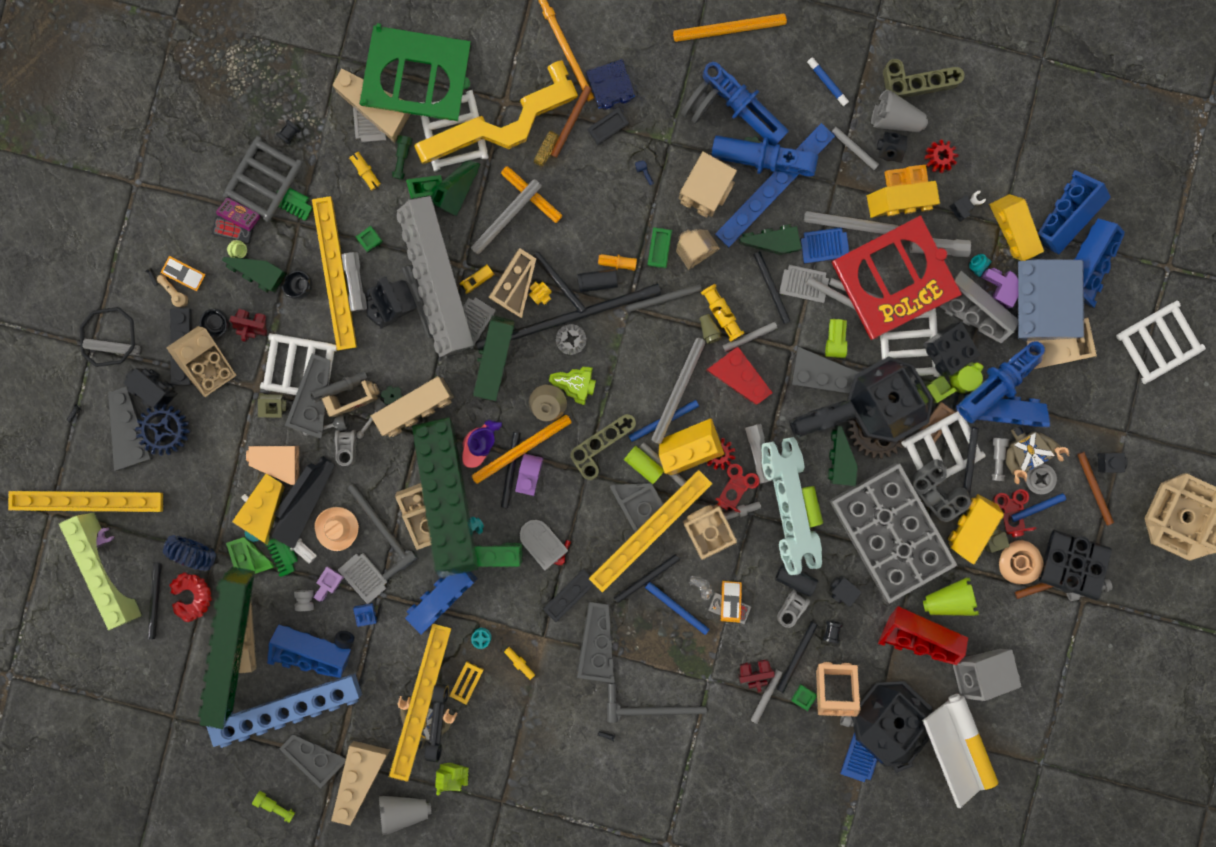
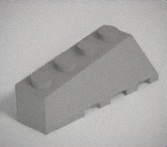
(980, 310)

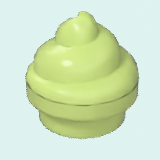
(237, 249)

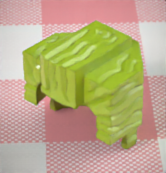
(451, 777)

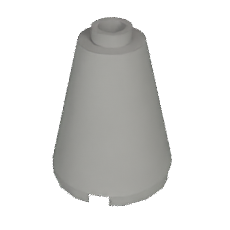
(897, 114)
(401, 812)

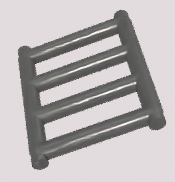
(249, 160)

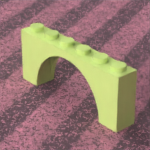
(81, 537)

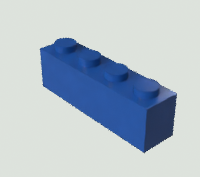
(1073, 211)
(1096, 255)
(1018, 412)
(439, 600)
(307, 652)

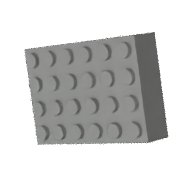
(881, 518)

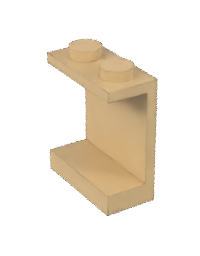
(333, 405)

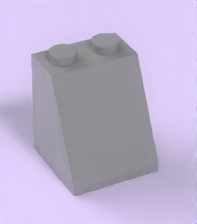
(987, 674)

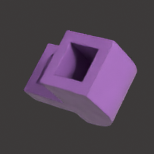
(1007, 287)
(529, 474)

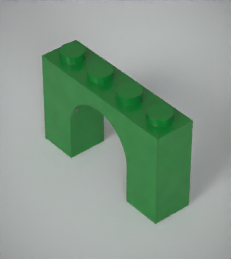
(500, 556)

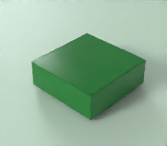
(369, 239)
(804, 697)

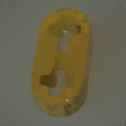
(546, 148)

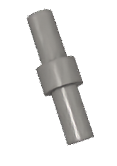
(744, 510)

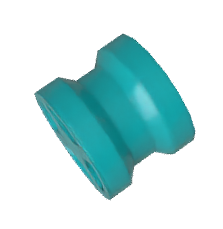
(480, 641)

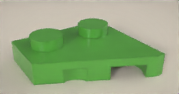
(248, 556)

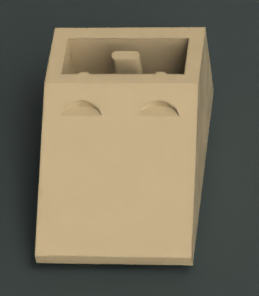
(1067, 350)
(201, 360)

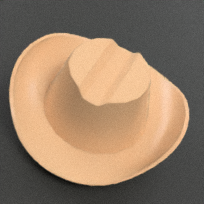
(336, 528)
(1021, 562)

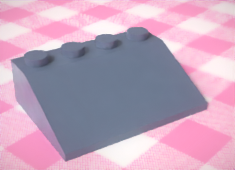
(1050, 299)

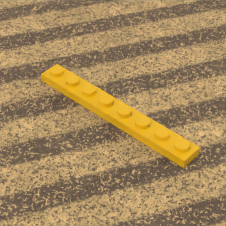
(334, 273)
(85, 501)
(650, 531)
(420, 702)

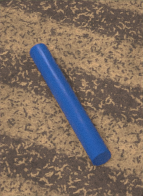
(1038, 507)

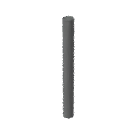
(663, 298)

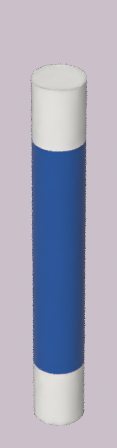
(827, 81)

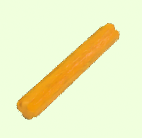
(537, 199)

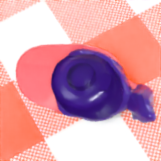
(478, 443)

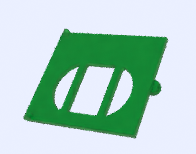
(403, 45)

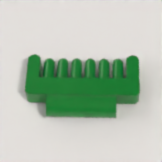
(299, 201)
(287, 556)

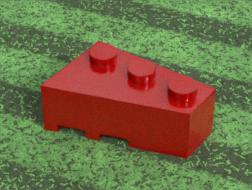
(740, 376)

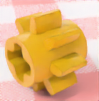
(540, 293)

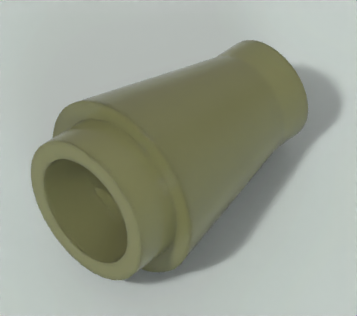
(709, 329)

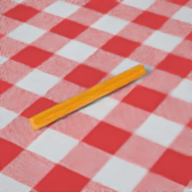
(729, 27)
(521, 449)

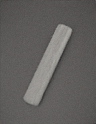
(110, 347)

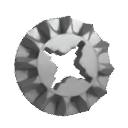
(579, 342)
(1050, 479)

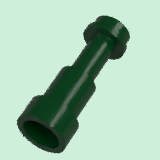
(401, 154)

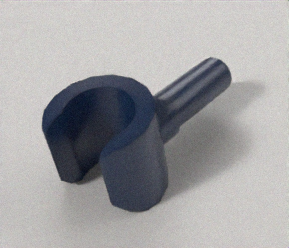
(642, 166)

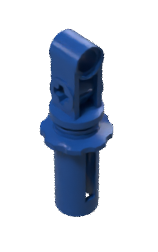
(739, 97)
(764, 156)
(1003, 381)

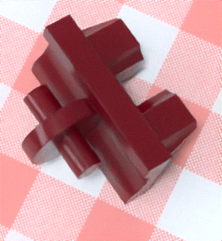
(246, 327)
(764, 672)

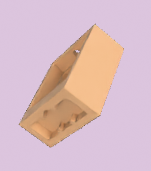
(837, 708)

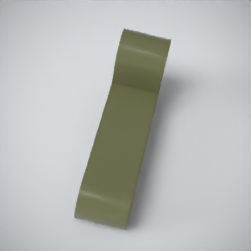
(923, 79)
(605, 442)

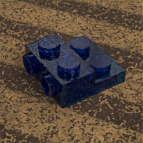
(610, 84)

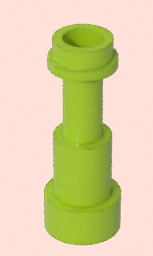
(270, 805)

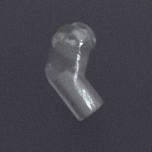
(704, 587)

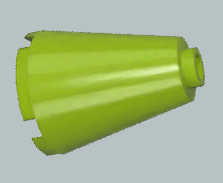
(952, 600)

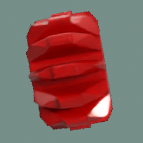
(949, 156)
(721, 460)

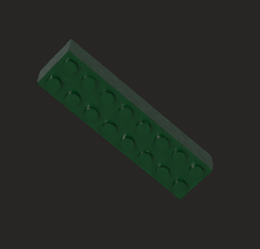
(444, 498)
(226, 647)

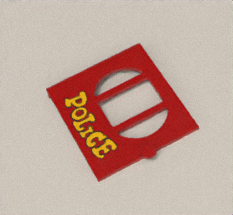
(894, 310)

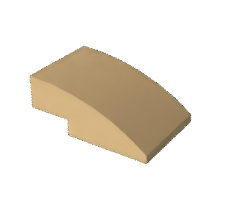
(414, 515)

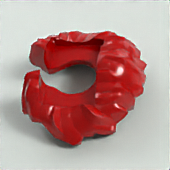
(201, 593)

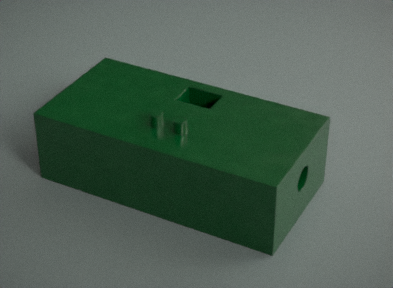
(493, 358)

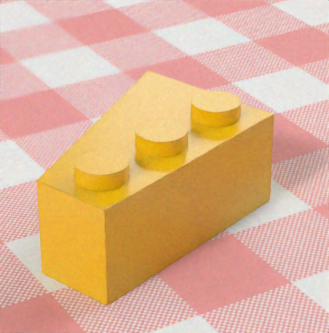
(903, 198)
(1017, 226)
(258, 511)

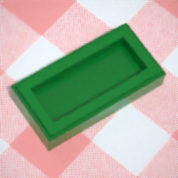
(659, 247)

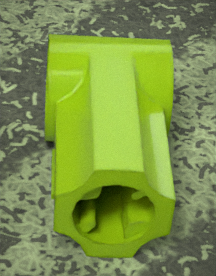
(836, 344)

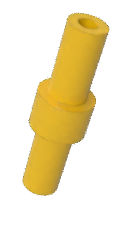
(519, 663)

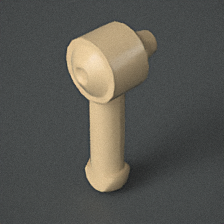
(178, 299)

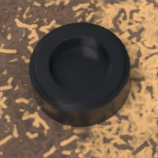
(344, 639)

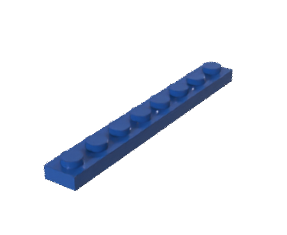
(770, 190)

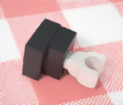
(963, 206)

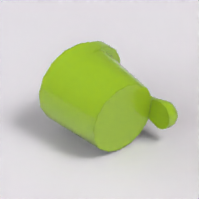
(967, 378)

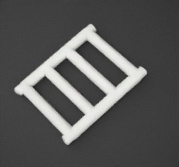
(428, 127)
(1141, 327)
(912, 334)
(293, 342)
(926, 434)

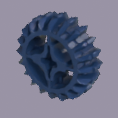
(158, 436)
(189, 553)

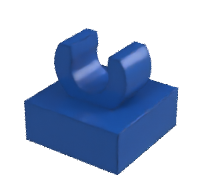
(365, 614)

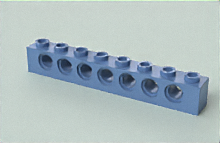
(348, 685)

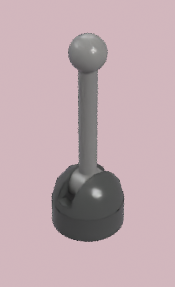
(378, 405)
(340, 423)

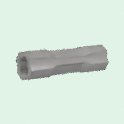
(955, 247)
(352, 269)
(756, 439)

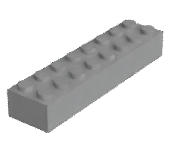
(434, 276)

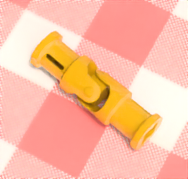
(724, 316)

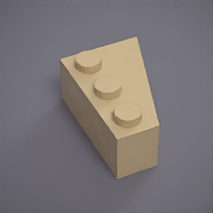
(514, 283)

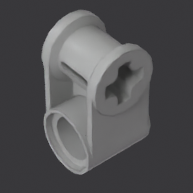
(345, 445)
(793, 608)

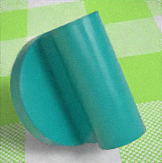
(979, 264)
(476, 525)

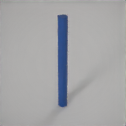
(651, 427)
(677, 608)

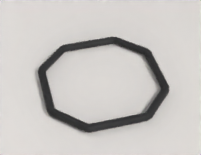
(131, 331)

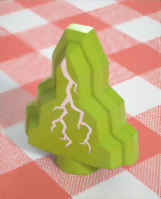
(575, 383)

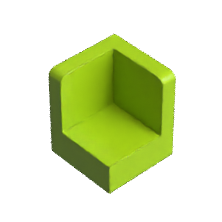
(940, 389)

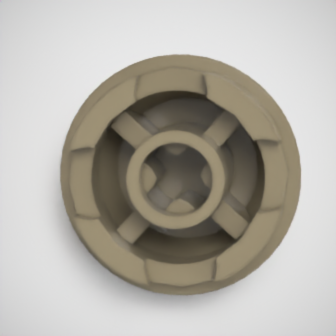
(547, 402)

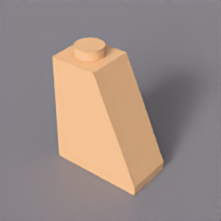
(275, 461)

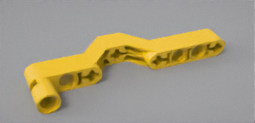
(508, 136)

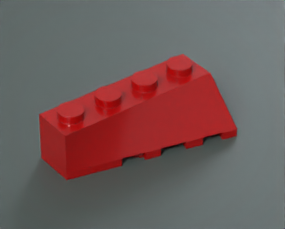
(923, 637)

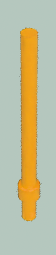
(549, 15)

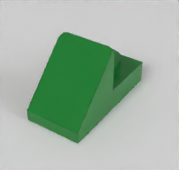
(423, 186)

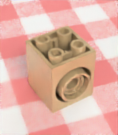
(707, 185)
(709, 530)

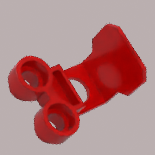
(739, 484)
(1010, 507)

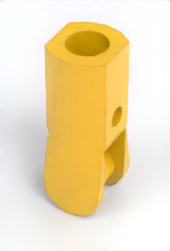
(480, 277)

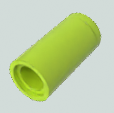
(644, 464)
(812, 506)

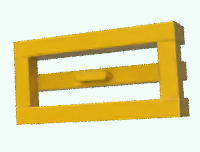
(473, 668)

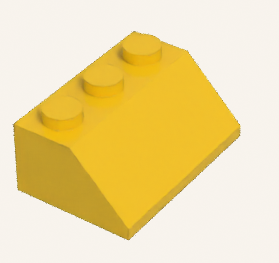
(690, 447)
(975, 528)

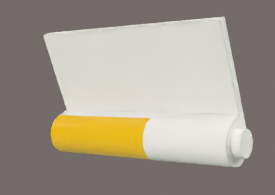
(960, 749)

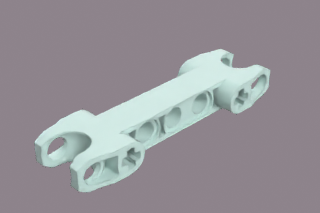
(792, 509)

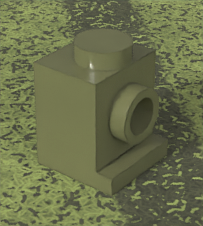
(267, 410)
(997, 541)

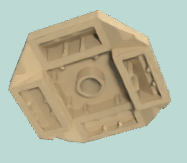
(1165, 523)

